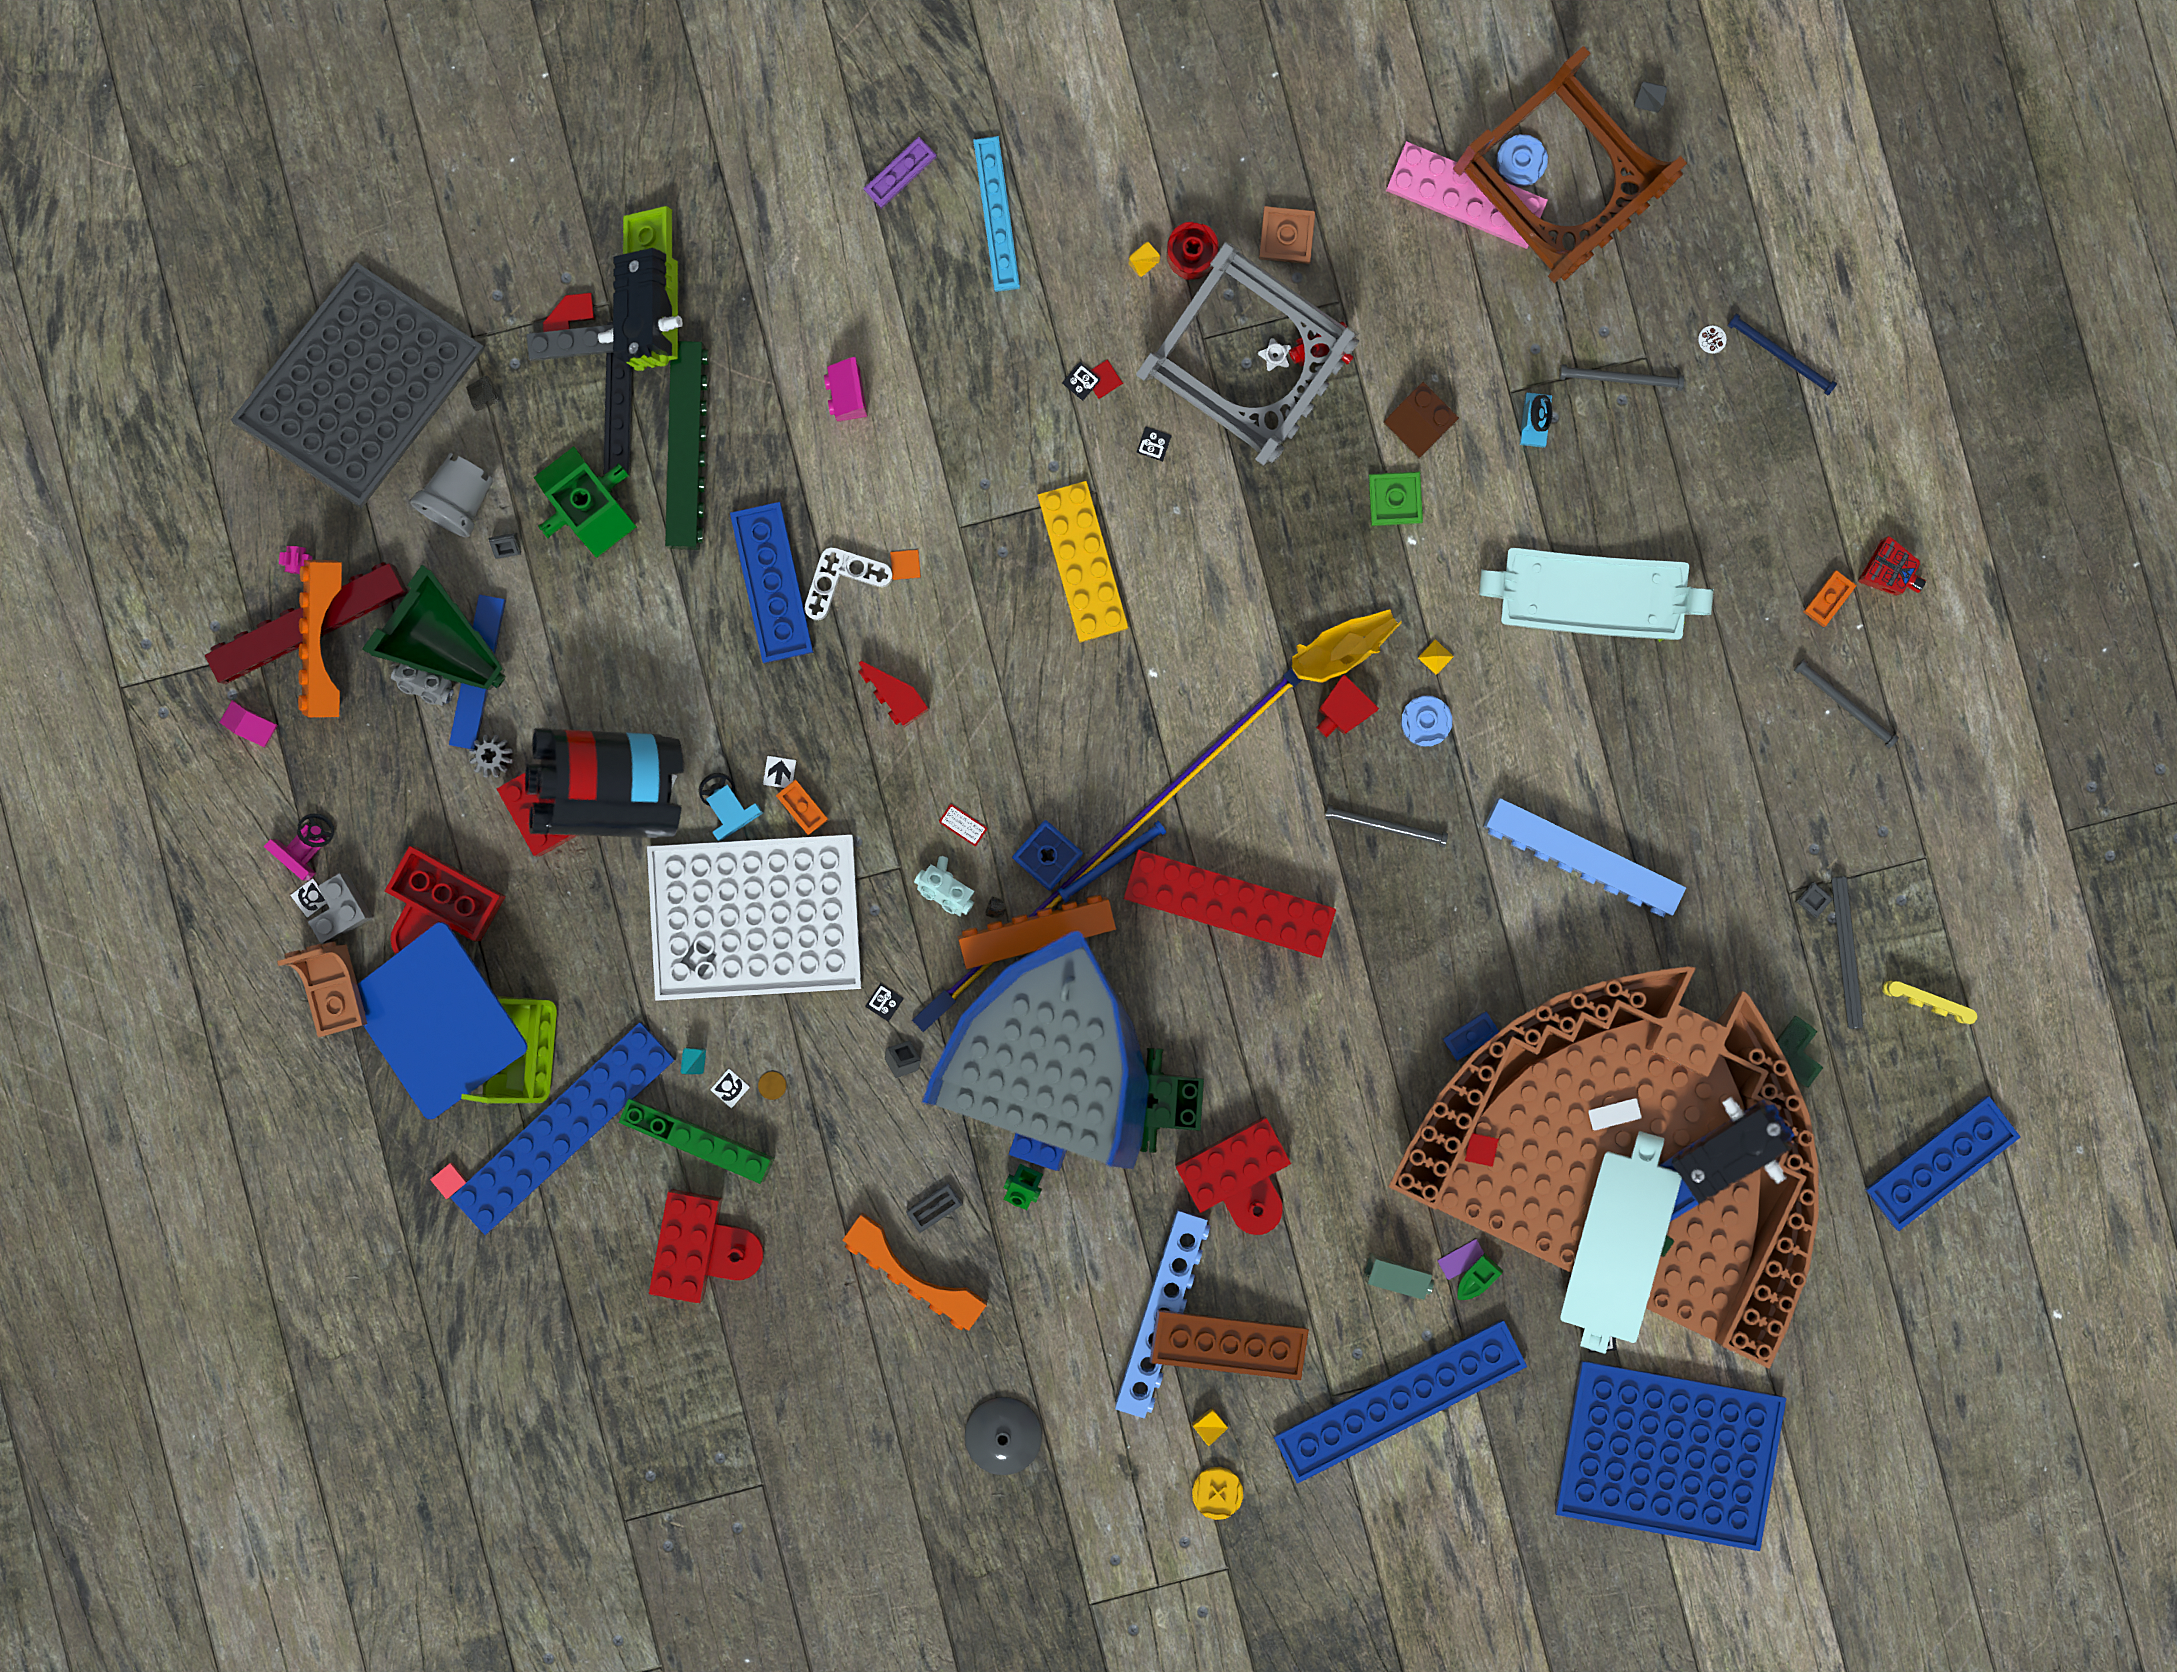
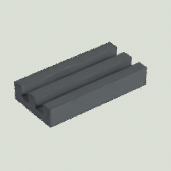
(952, 1195)

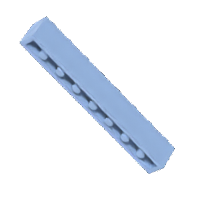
(1584, 857)

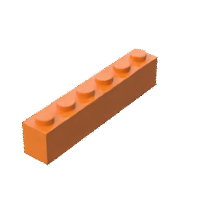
(1035, 932)

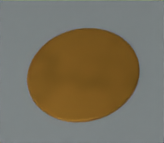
(772, 1085)

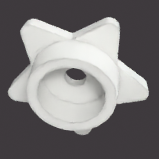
(1274, 347)

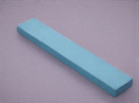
(996, 214)

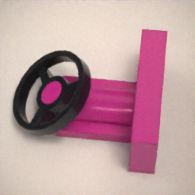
(303, 846)

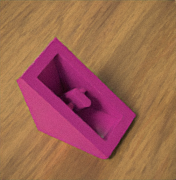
(248, 724)

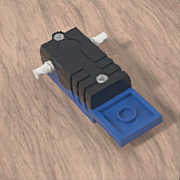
(1730, 1154)

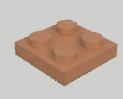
(1287, 235)

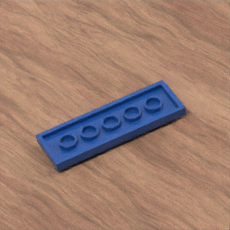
(771, 582)
(1942, 1163)

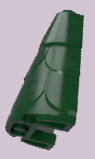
(436, 637)

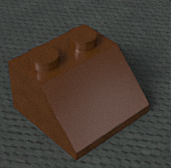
(1421, 420)

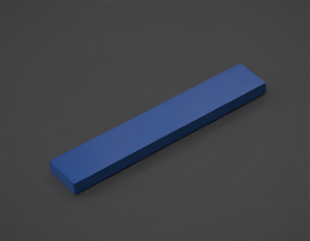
(471, 698)

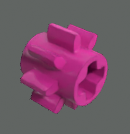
(293, 559)

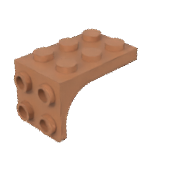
(329, 986)

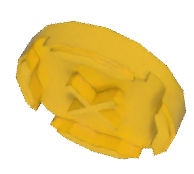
(1217, 1493)

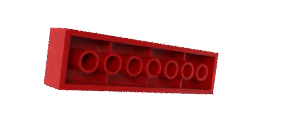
(1229, 903)

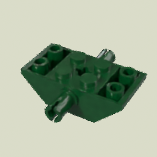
(1178, 1101)

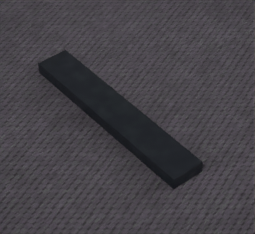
(617, 413)

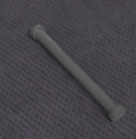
(1622, 377)
(1847, 704)
(1392, 827)

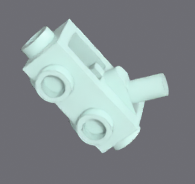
(941, 887)

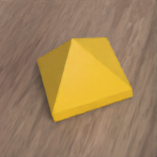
(1435, 657)

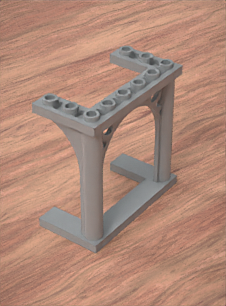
(1264, 440)

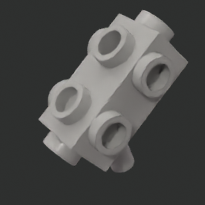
(429, 686)

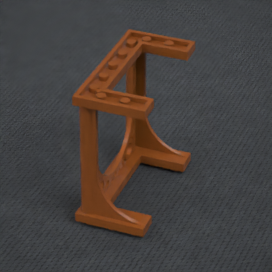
(1647, 173)

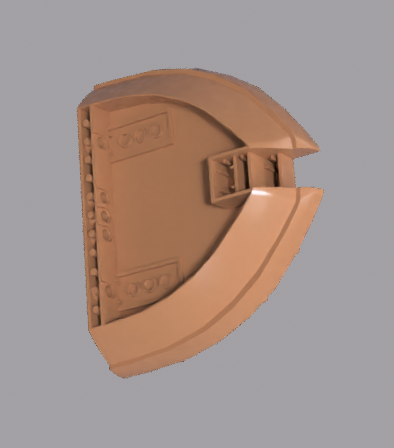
(1531, 1086)

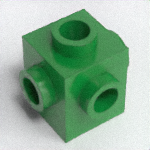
(1023, 1187)

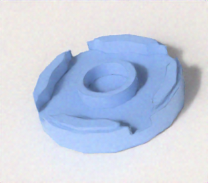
(1521, 160)
(1426, 721)

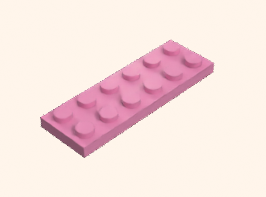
(1435, 185)

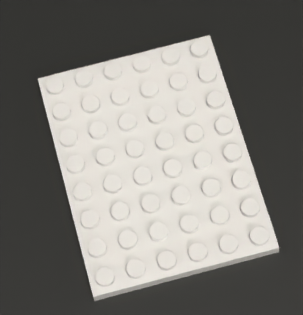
(767, 909)

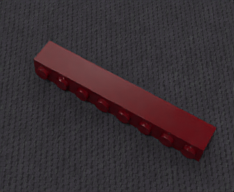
(283, 635)

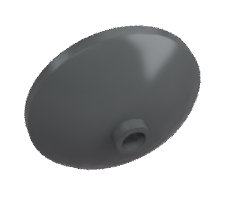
(1007, 1418)

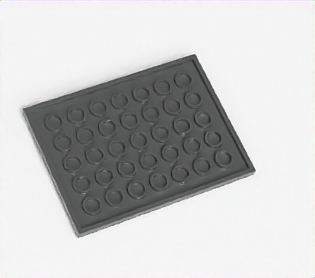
(358, 385)

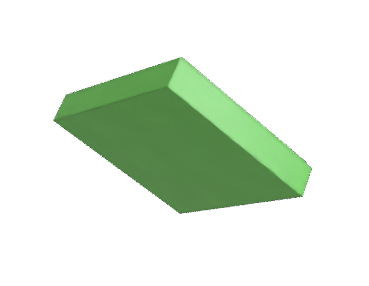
(1395, 498)

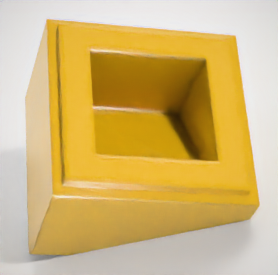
(1144, 259)
(1209, 1426)

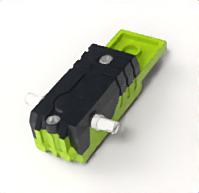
(645, 292)

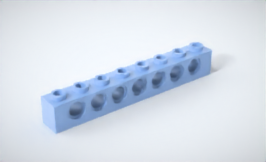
(1183, 1222)

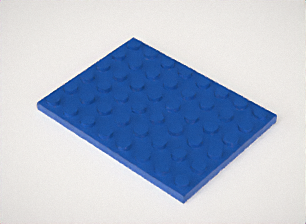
(1670, 1455)

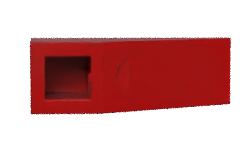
(901, 698)

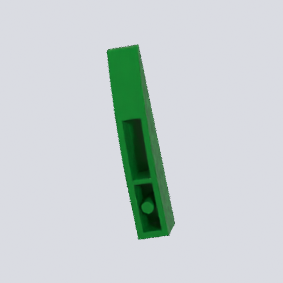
(697, 1141)

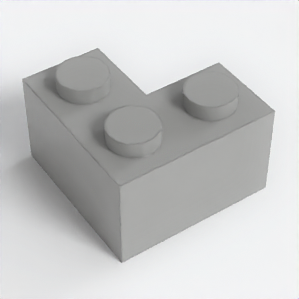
(345, 912)

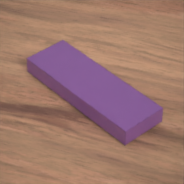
(900, 172)

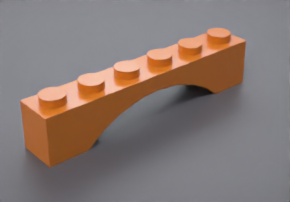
(320, 585)
(957, 1303)

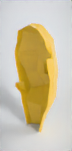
(1343, 647)

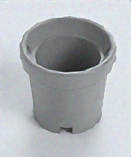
(453, 495)

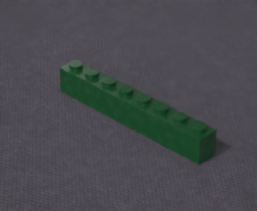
(685, 447)

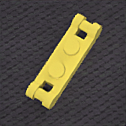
(1940, 1005)

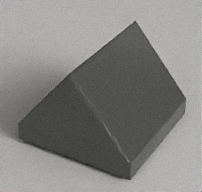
(505, 545)

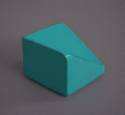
(693, 1060)

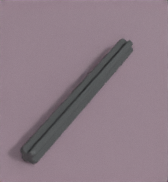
(1847, 952)

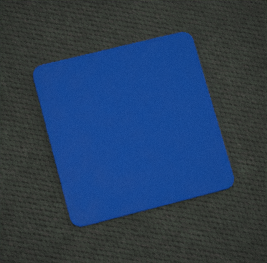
(438, 1021)

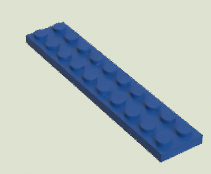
(563, 1128)
(1400, 1401)

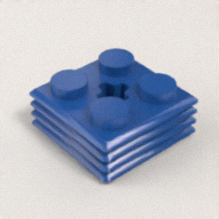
(1047, 838)

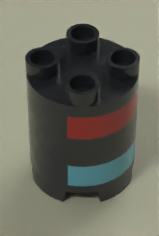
(603, 783)

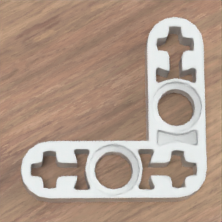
(842, 568)

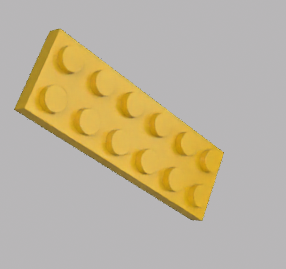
(1082, 561)

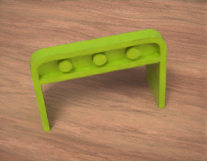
(529, 1075)

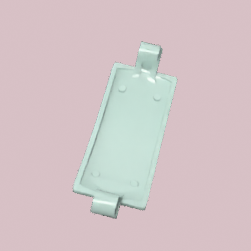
(1595, 594)
(1621, 1244)

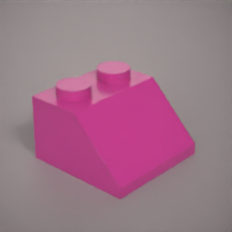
(846, 390)

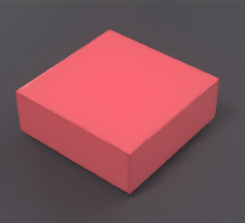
(448, 1180)

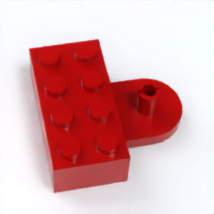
(439, 894)
(1239, 1174)
(698, 1247)

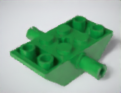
(601, 519)

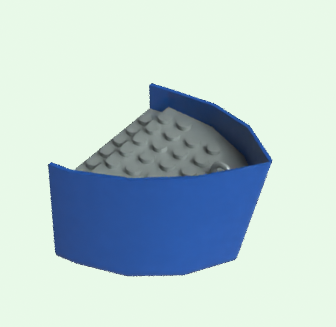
(1050, 1061)

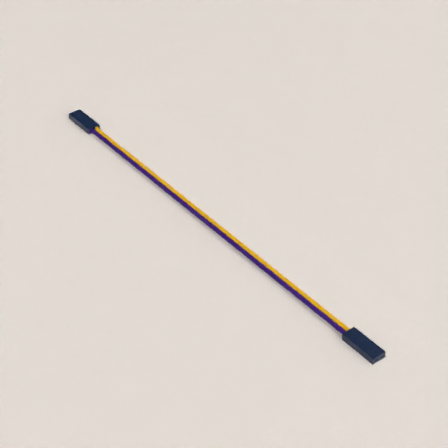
(945, 1000)

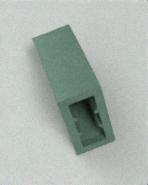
(1398, 1277)

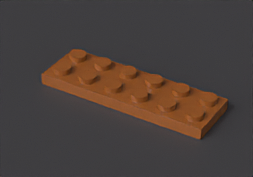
(1229, 1345)

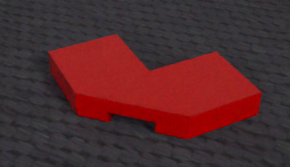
(570, 309)

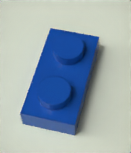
(1470, 1036)

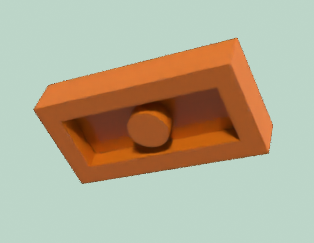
(1829, 598)
(802, 807)

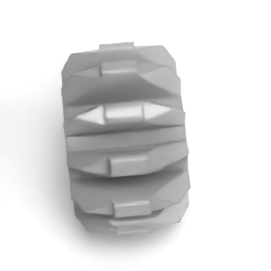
(498, 761)

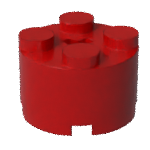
(1187, 264)

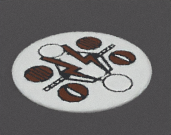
(1712, 339)

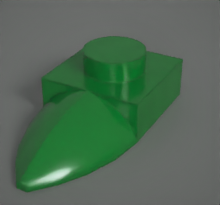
(1478, 1278)

